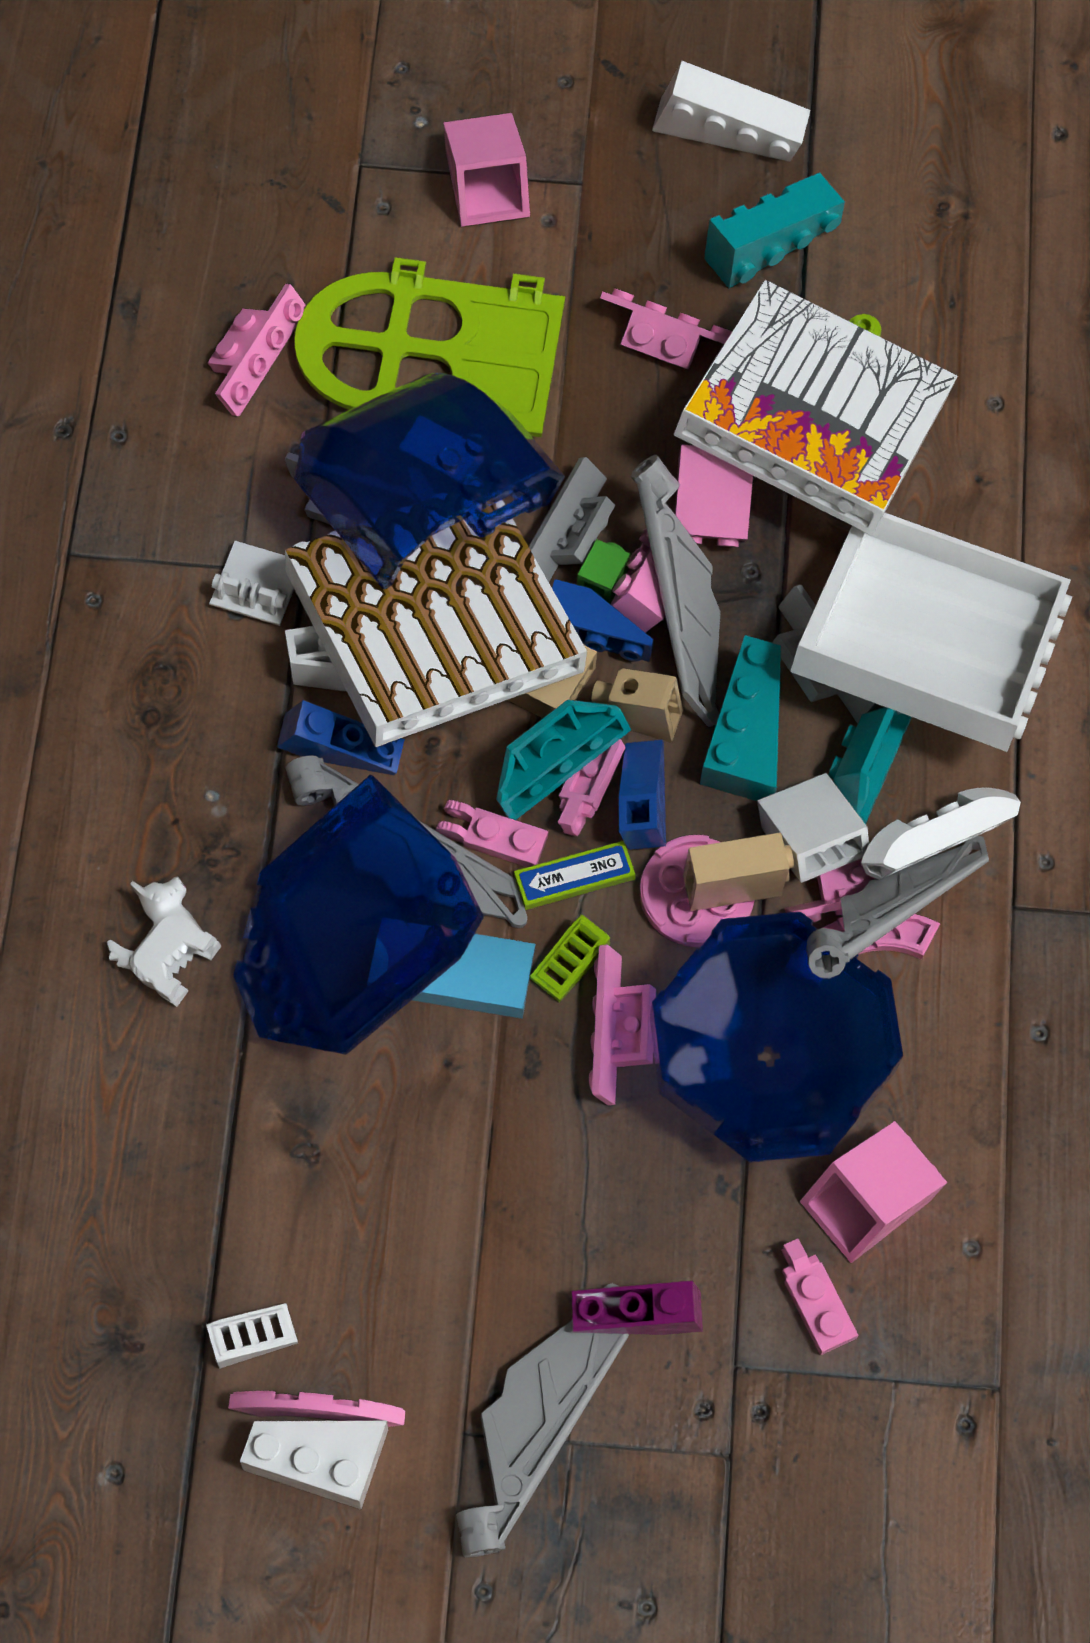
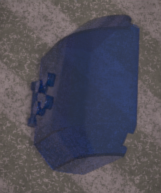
(419, 465)

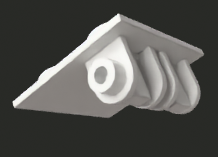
(253, 584)

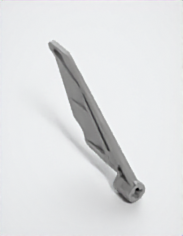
(684, 589)
(315, 782)
(889, 903)
(530, 1424)

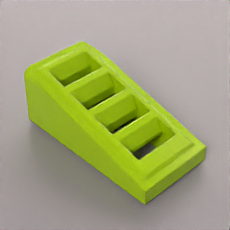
(588, 930)

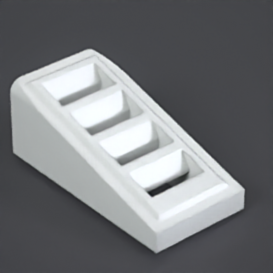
(232, 1324)

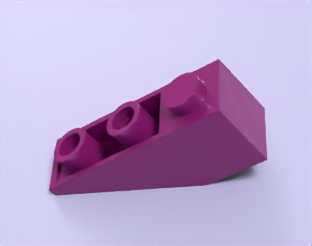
(639, 1309)

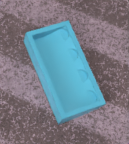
(486, 979)

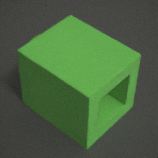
(603, 568)

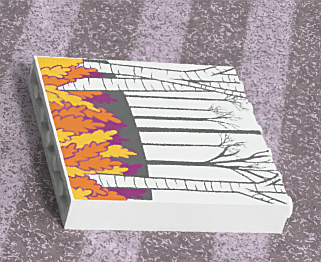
(816, 406)

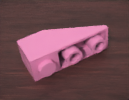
(638, 590)

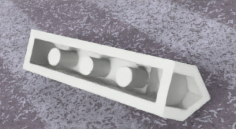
(907, 844)

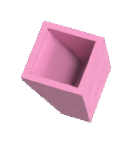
(487, 169)
(712, 497)
(872, 1191)

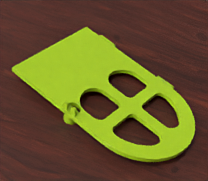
(501, 349)

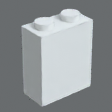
(816, 825)

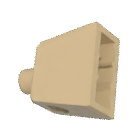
(646, 700)

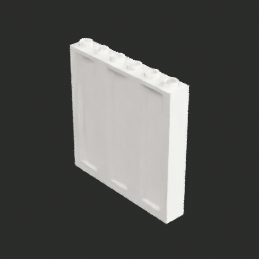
(935, 629)

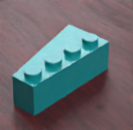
(745, 739)

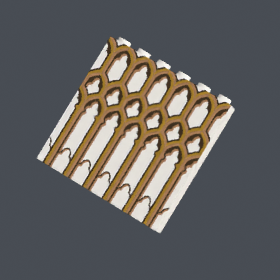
(449, 636)

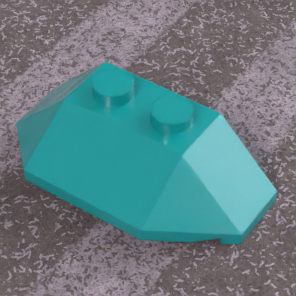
(556, 751)
(868, 757)

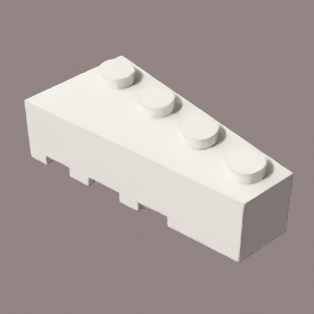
(729, 114)

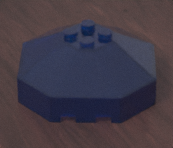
(755, 992)

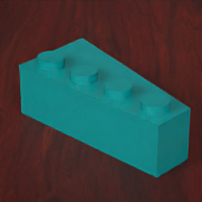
(771, 229)

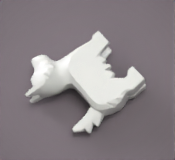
(168, 943)

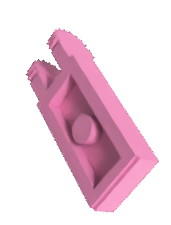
(494, 834)

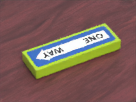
(574, 875)

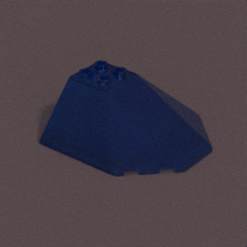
(352, 924)

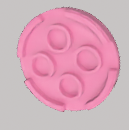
(666, 899)

